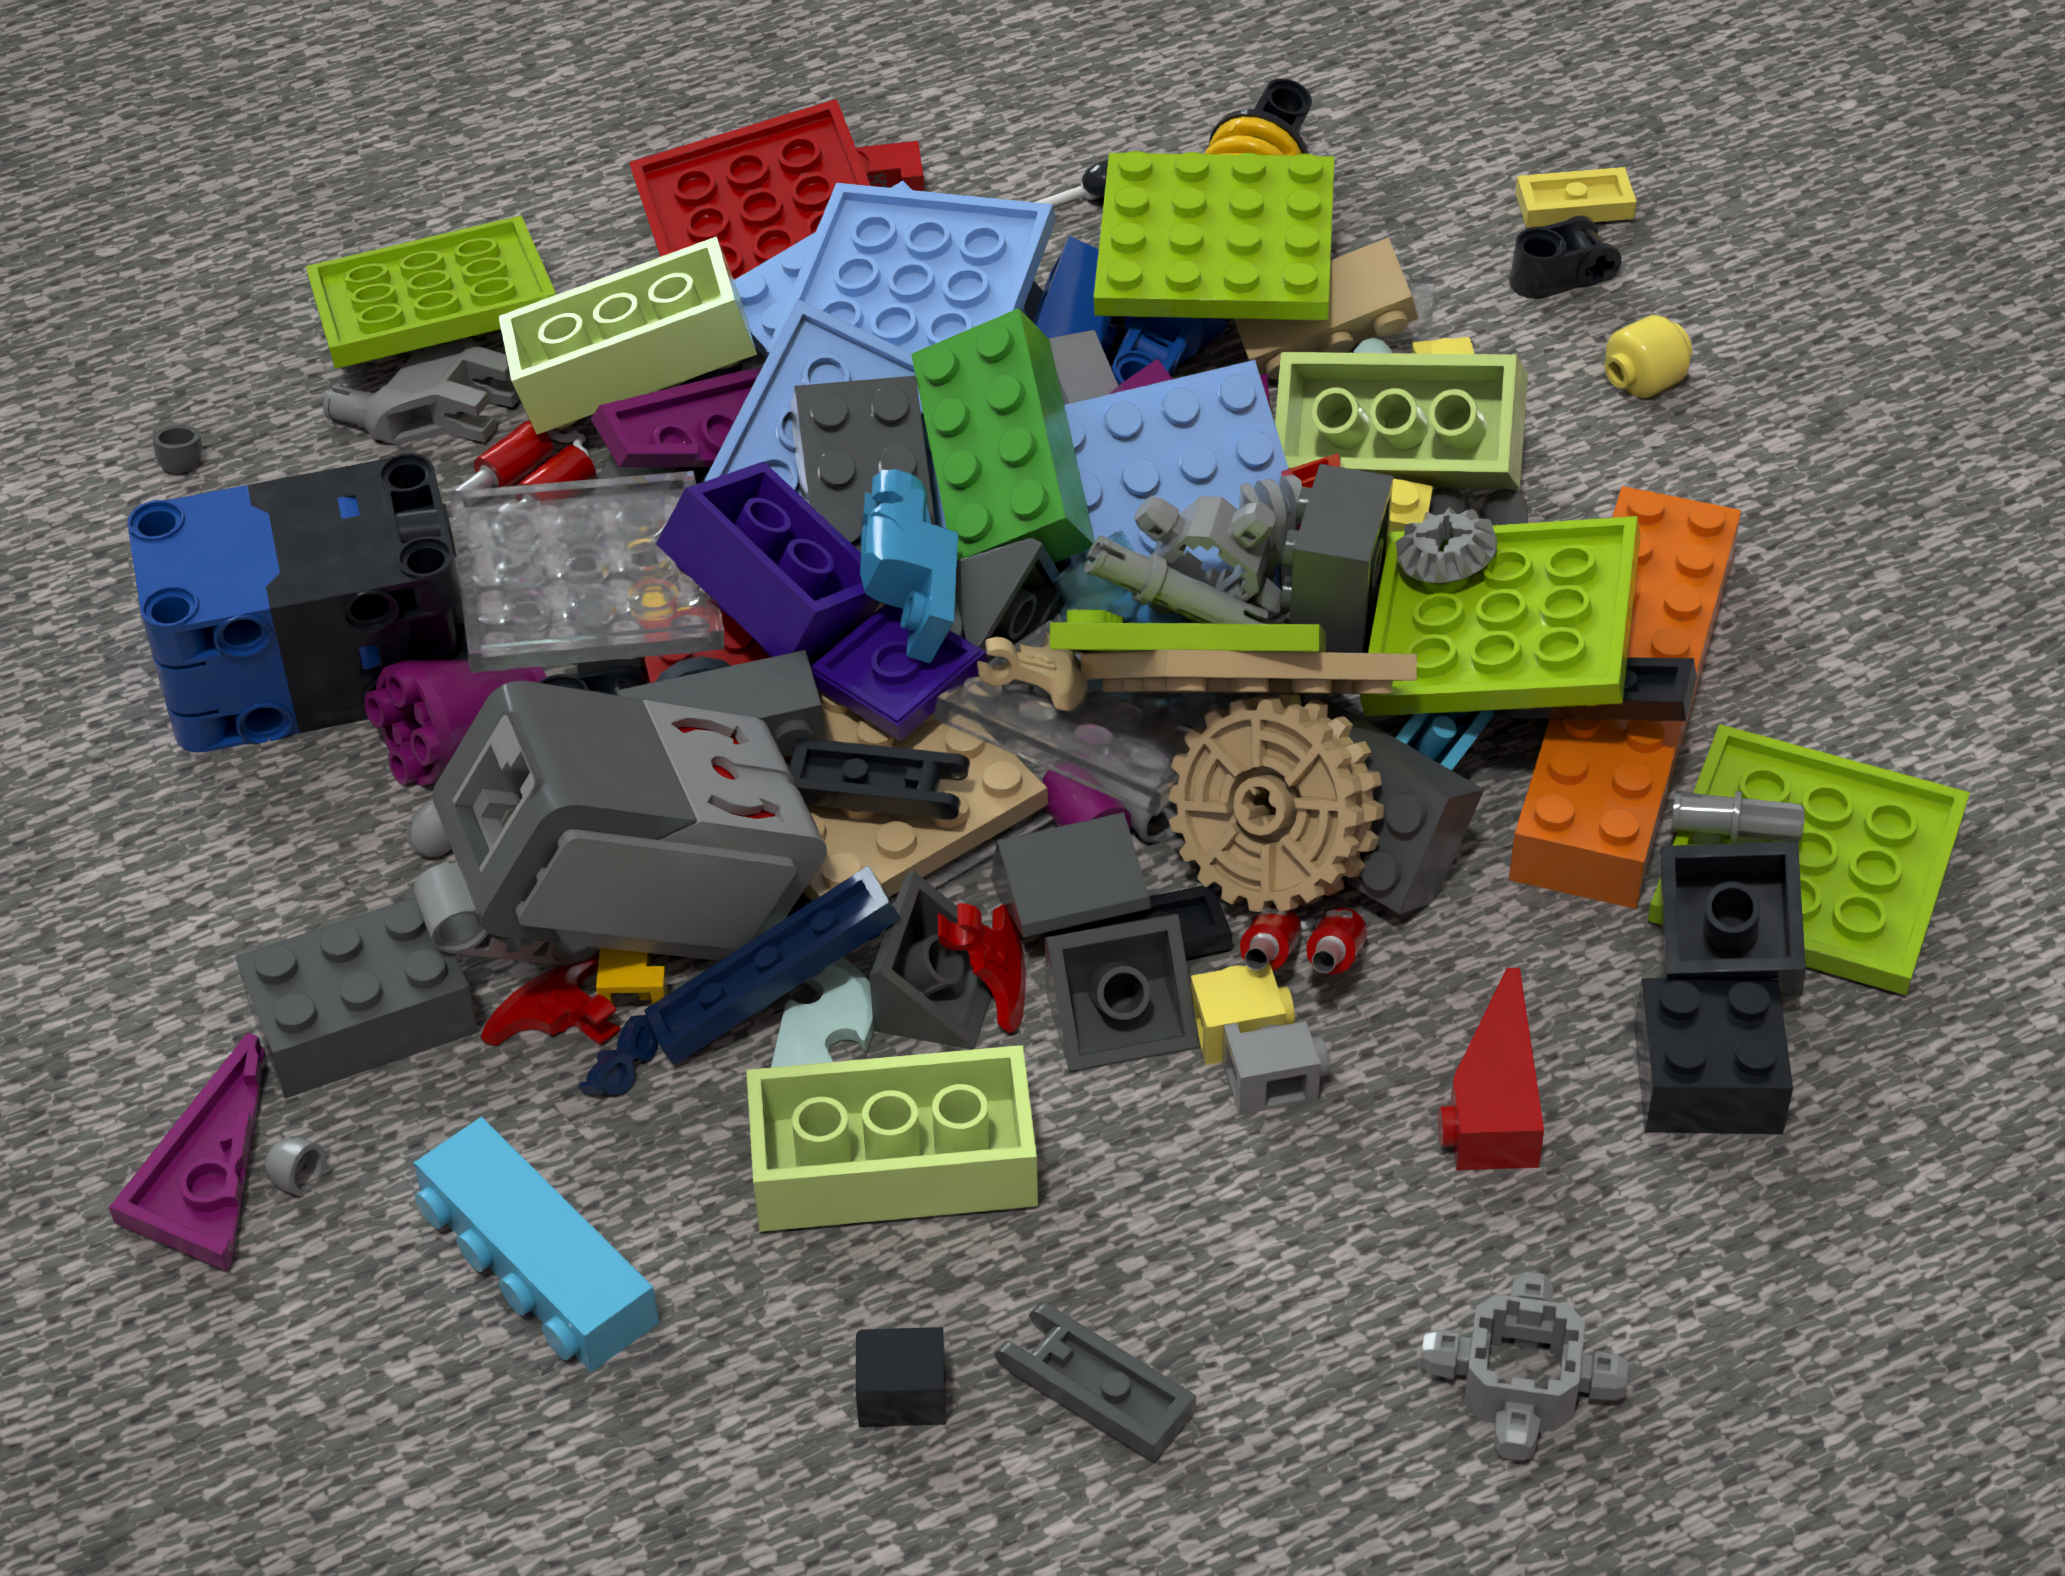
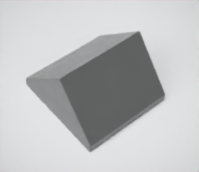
(1005, 592)
(1069, 875)
(920, 984)
(1120, 992)

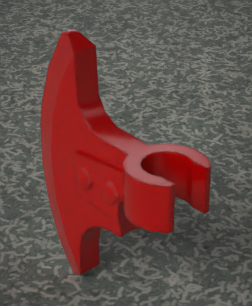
(994, 955)
(552, 1005)

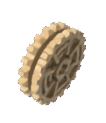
(1275, 802)

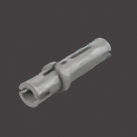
(1156, 582)

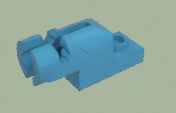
(909, 560)

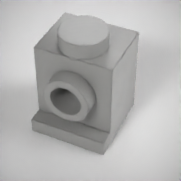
(1273, 1066)

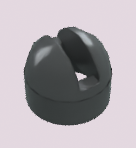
(177, 448)

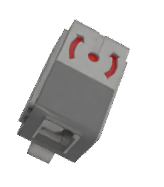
(613, 830)

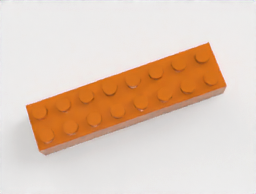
(1607, 781)

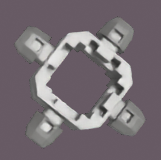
(1211, 522)
(1519, 1407)

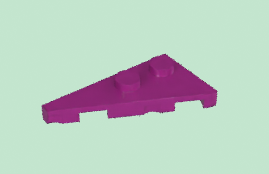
(197, 1174)

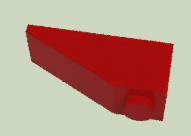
(1495, 1093)

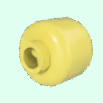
(1648, 356)

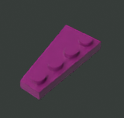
(674, 424)

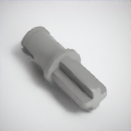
(1737, 817)

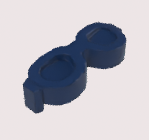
(615, 1069)

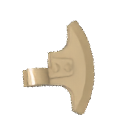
(1050, 669)

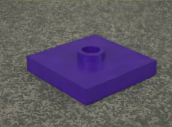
(885, 686)

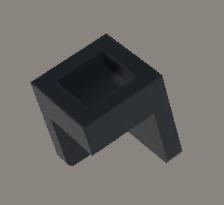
(900, 1377)

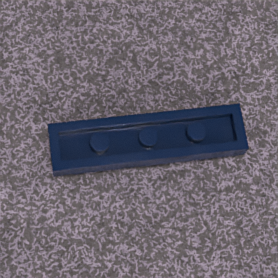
(771, 965)

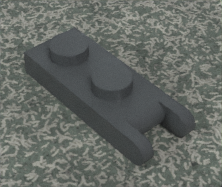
(1101, 1382)

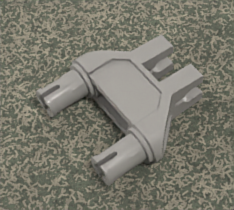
(430, 396)

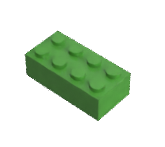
(1002, 439)

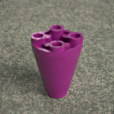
(428, 710)

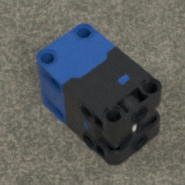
(294, 596)

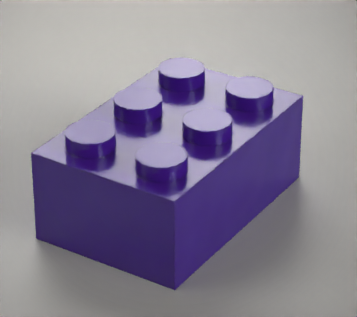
(769, 561)

